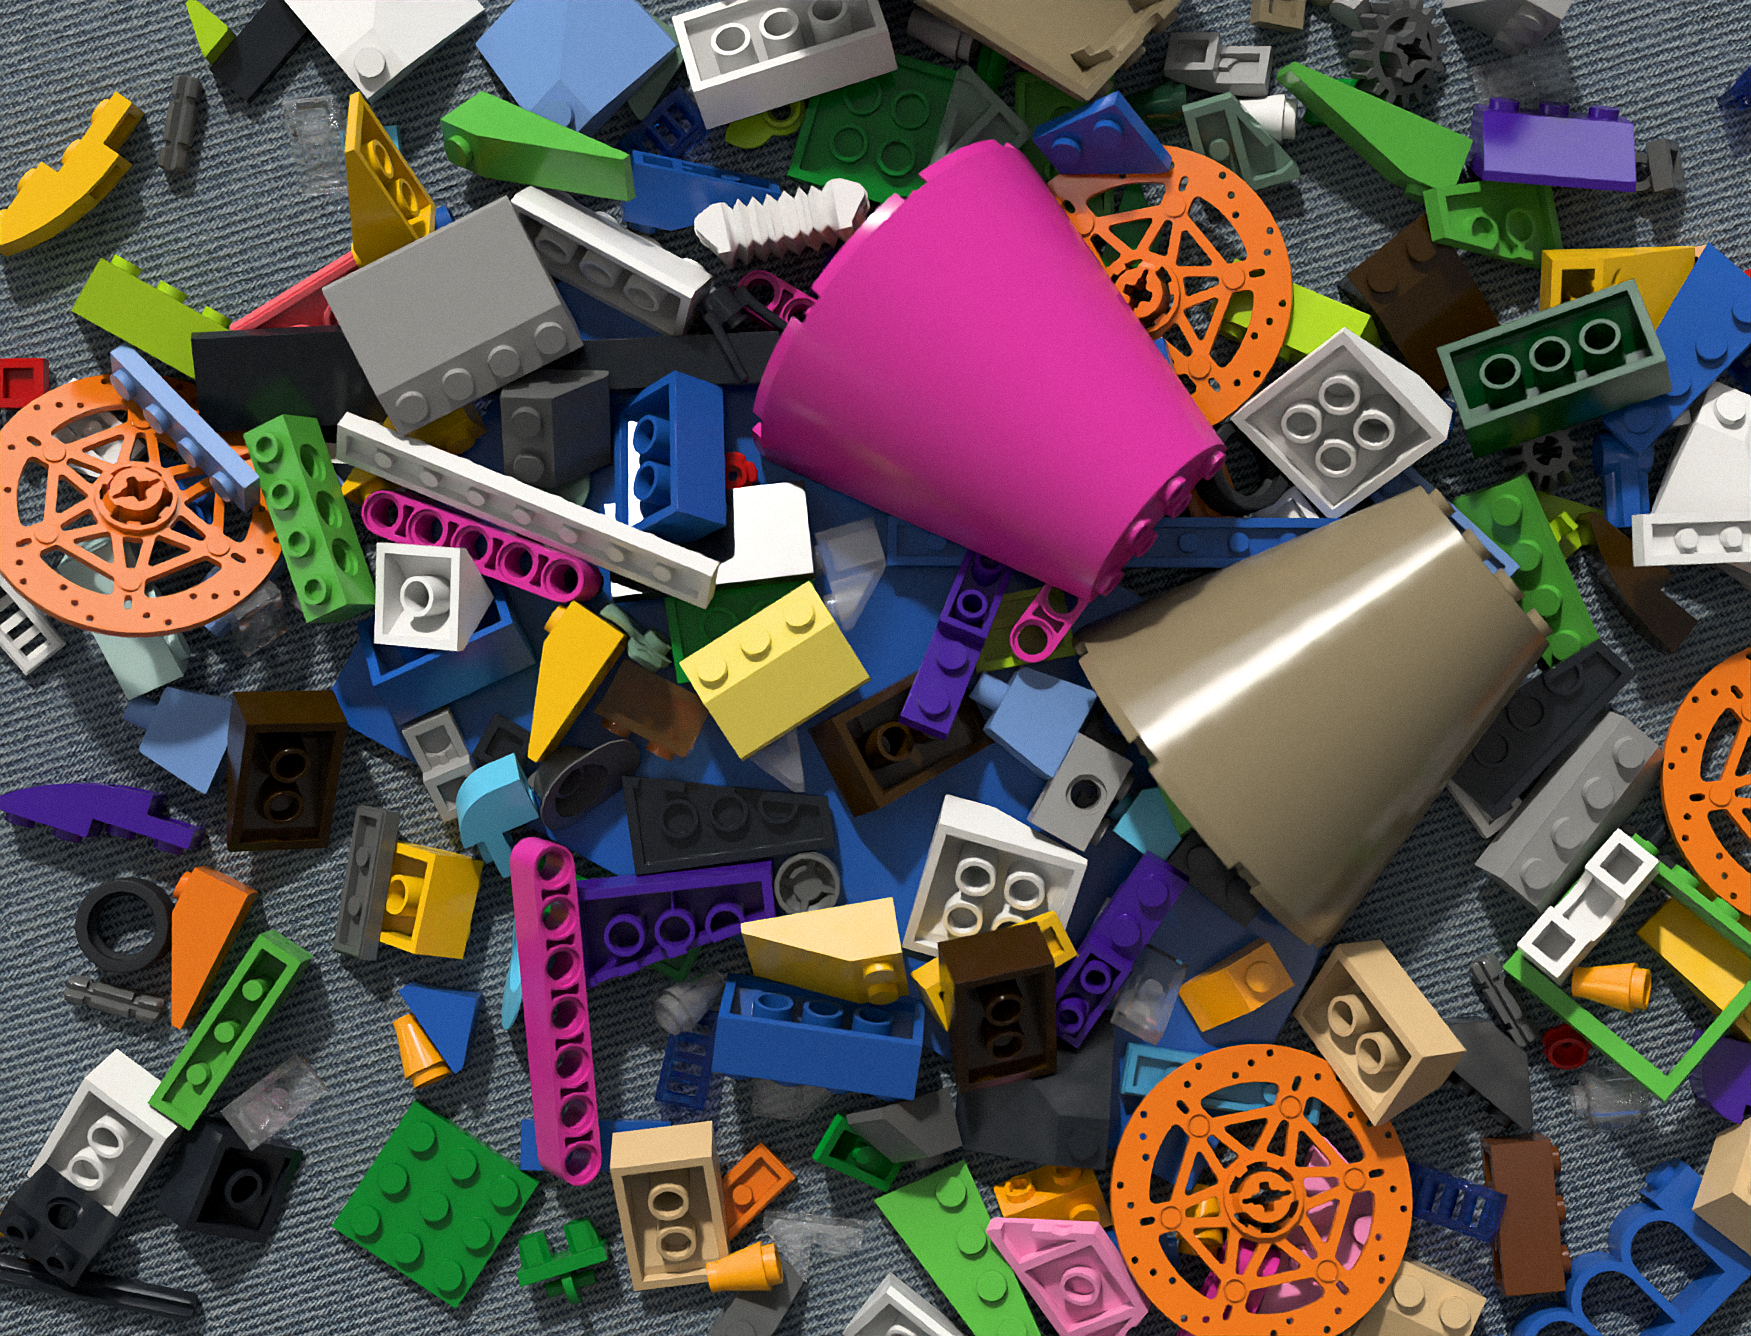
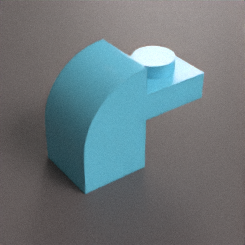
(492, 804)

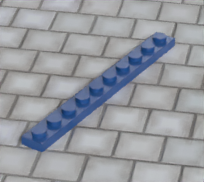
(1179, 544)

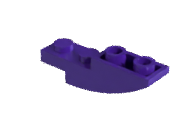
(956, 645)
(84, 807)
(1115, 944)

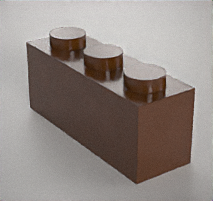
(1528, 1240)

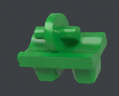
(541, 1263)

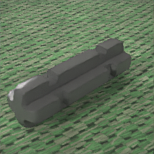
(180, 124)
(114, 999)
(1504, 1000)

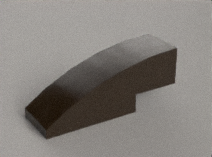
(1633, 589)

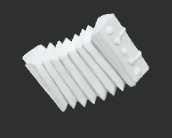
(783, 223)

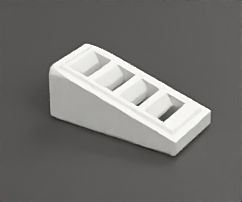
(41, 624)

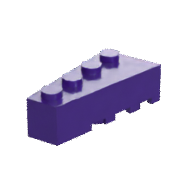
(666, 913)

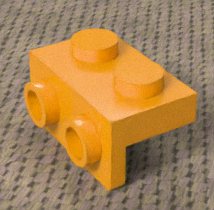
(1054, 1195)

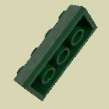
(1555, 368)

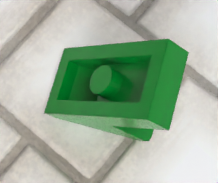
(854, 1156)

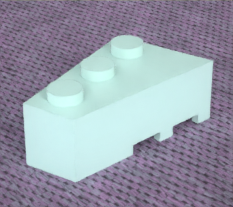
(136, 662)

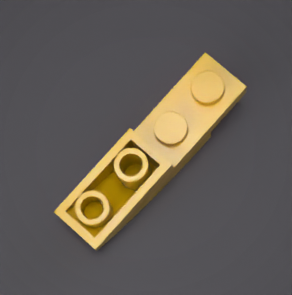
(90, 170)

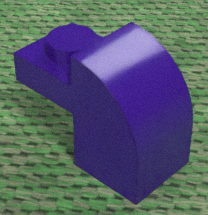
(1724, 1078)

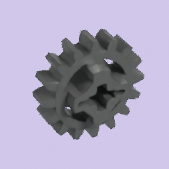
(1397, 51)

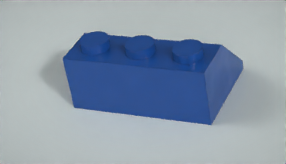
(671, 459)
(423, 679)

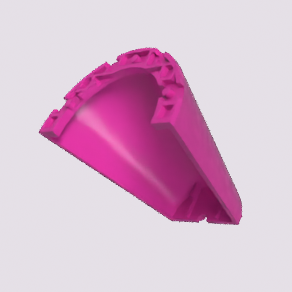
(987, 381)

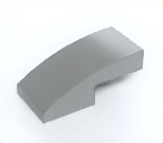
(1208, 65)
(441, 757)

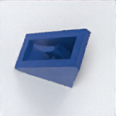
(447, 1017)

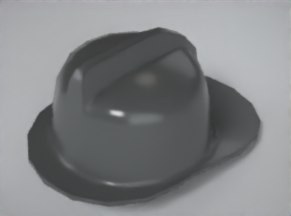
(580, 778)

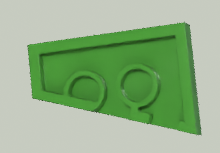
(1495, 219)

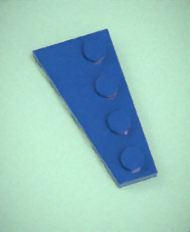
(1700, 339)

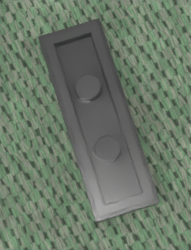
(366, 882)

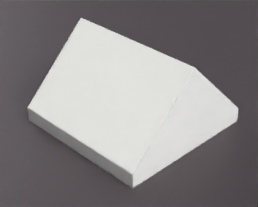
(427, 596)
(900, 1311)

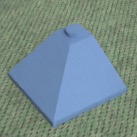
(575, 57)

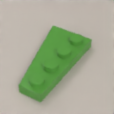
(1517, 524)
(946, 1231)

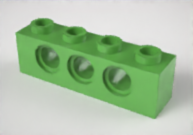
(311, 519)

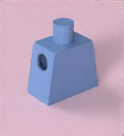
(1033, 716)
(185, 734)

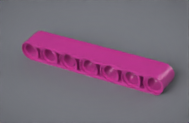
(541, 994)

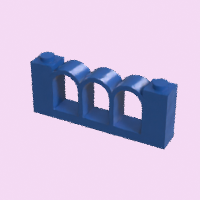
(1671, 1197)

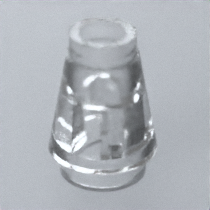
(687, 1001)

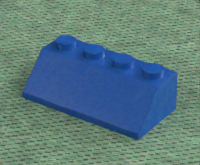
(818, 1039)

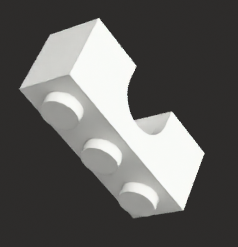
(1591, 908)

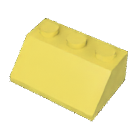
(775, 671)

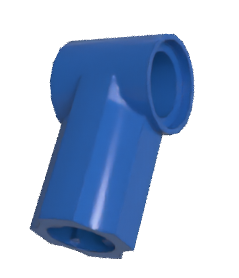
(1622, 479)

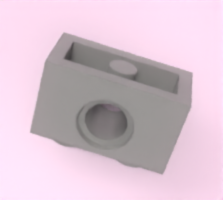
(1054, 806)

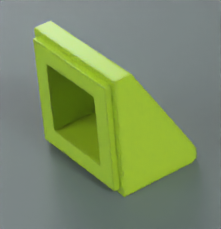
(210, 31)

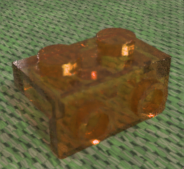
(654, 710)

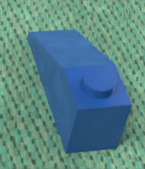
(677, 191)

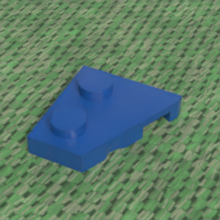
(1102, 140)

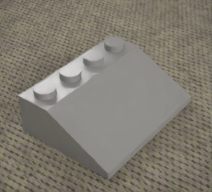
(453, 316)

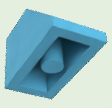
(1145, 822)

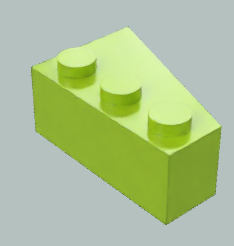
(144, 314)
(1311, 321)

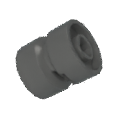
(807, 883)

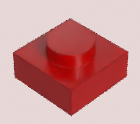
(22, 381)

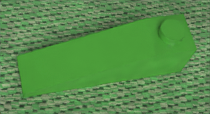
(1392, 140)
(531, 150)
(230, 1027)

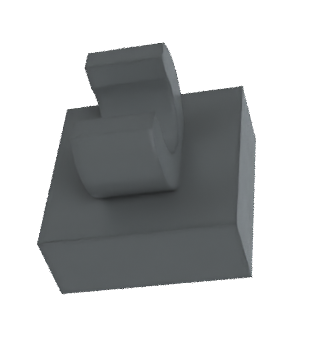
(1664, 167)

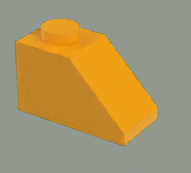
(1235, 985)

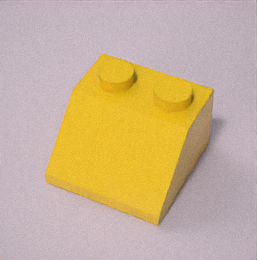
(430, 900)

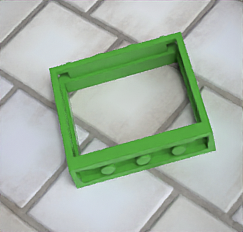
(1715, 914)

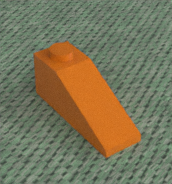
(203, 931)

